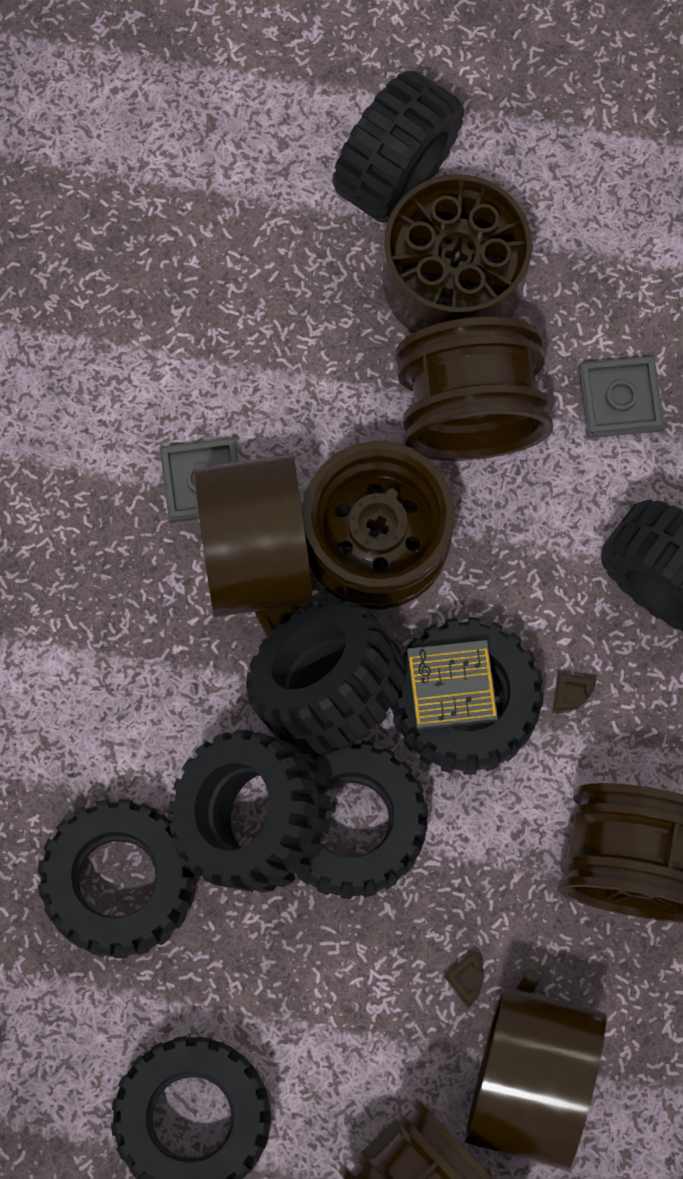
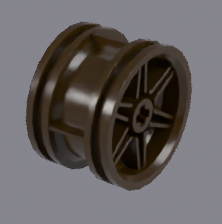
(474, 388)
(403, 477)
(626, 851)
(415, 1149)

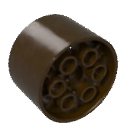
(418, 215)
(253, 535)
(536, 1078)

